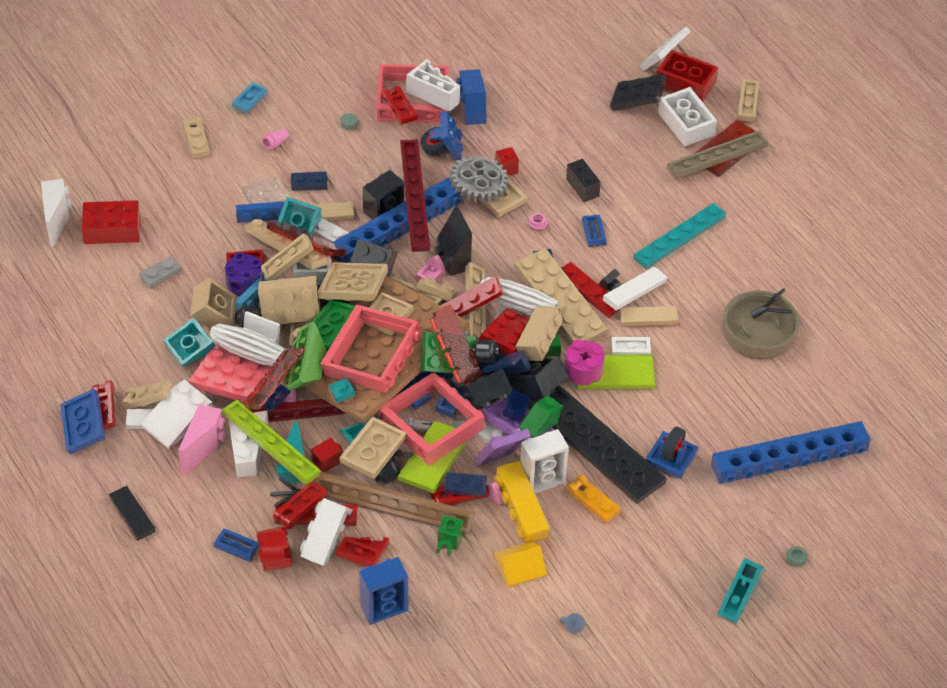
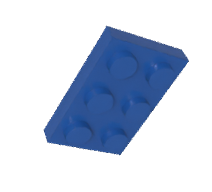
(82, 421)

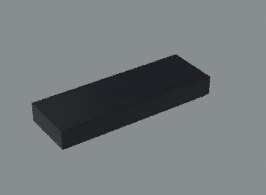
(132, 513)

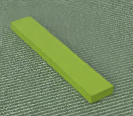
(271, 442)

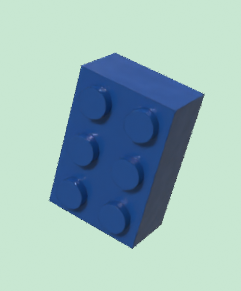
(383, 590)

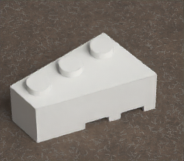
(245, 450)

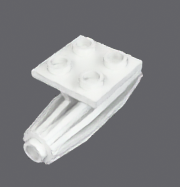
(521, 298)
(254, 342)

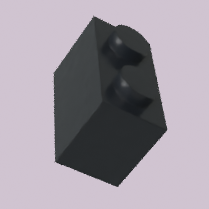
(583, 180)

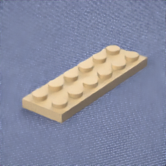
(544, 274)

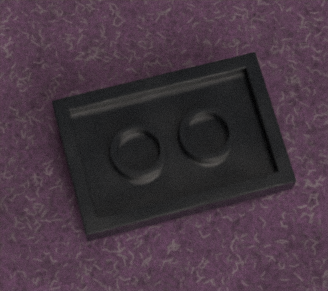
(638, 92)

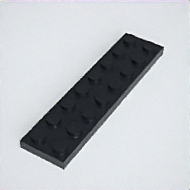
(604, 448)

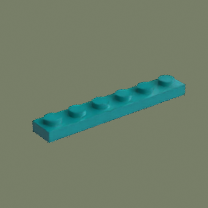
(679, 236)

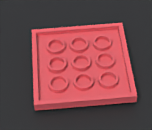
(227, 374)

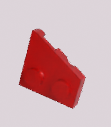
(362, 550)

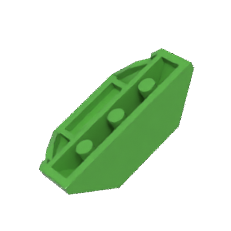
(308, 366)

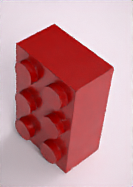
(686, 72)
(111, 222)
(506, 330)

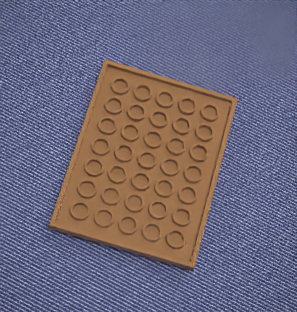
(373, 352)

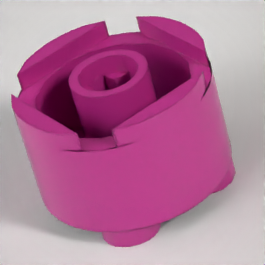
(584, 362)

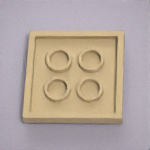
(352, 281)

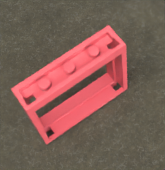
(393, 72)
(348, 334)
(447, 443)

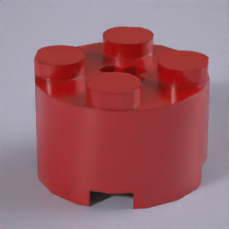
(274, 549)

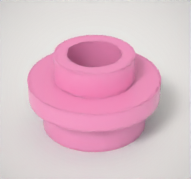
(537, 221)

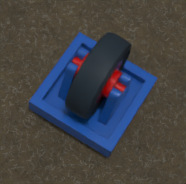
(443, 138)
(672, 453)

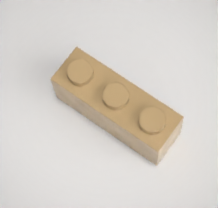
(539, 333)

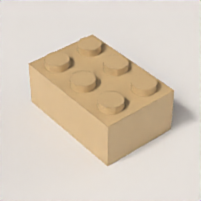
(289, 299)

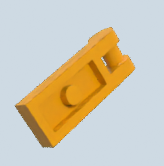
(593, 499)

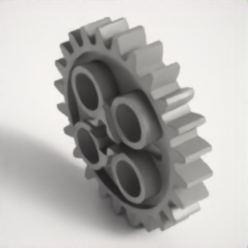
(479, 178)

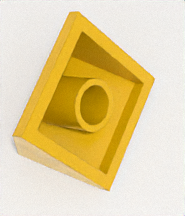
(521, 563)

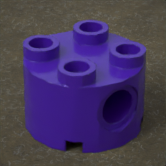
(242, 272)

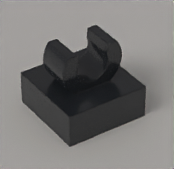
(610, 281)

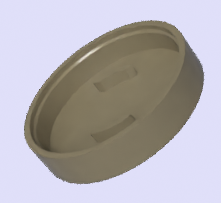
(764, 335)

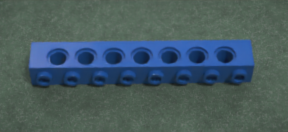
(394, 222)
(790, 452)

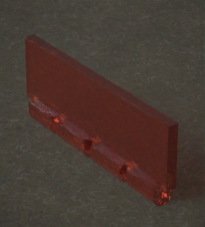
(459, 348)
(273, 378)

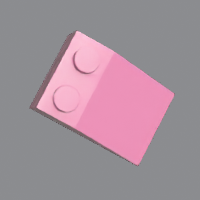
(201, 437)

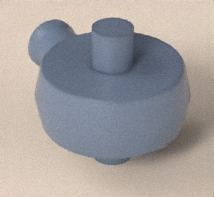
(574, 622)

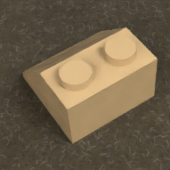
(213, 304)

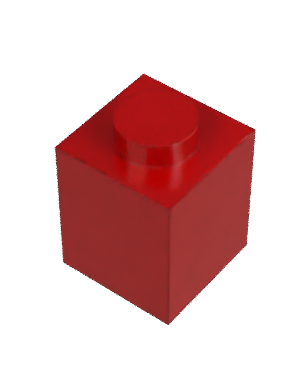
(509, 160)
(326, 455)

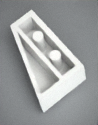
(432, 86)
(324, 531)

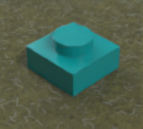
(341, 390)

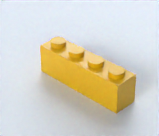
(522, 502)

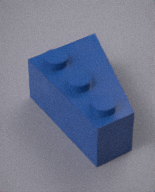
(472, 96)

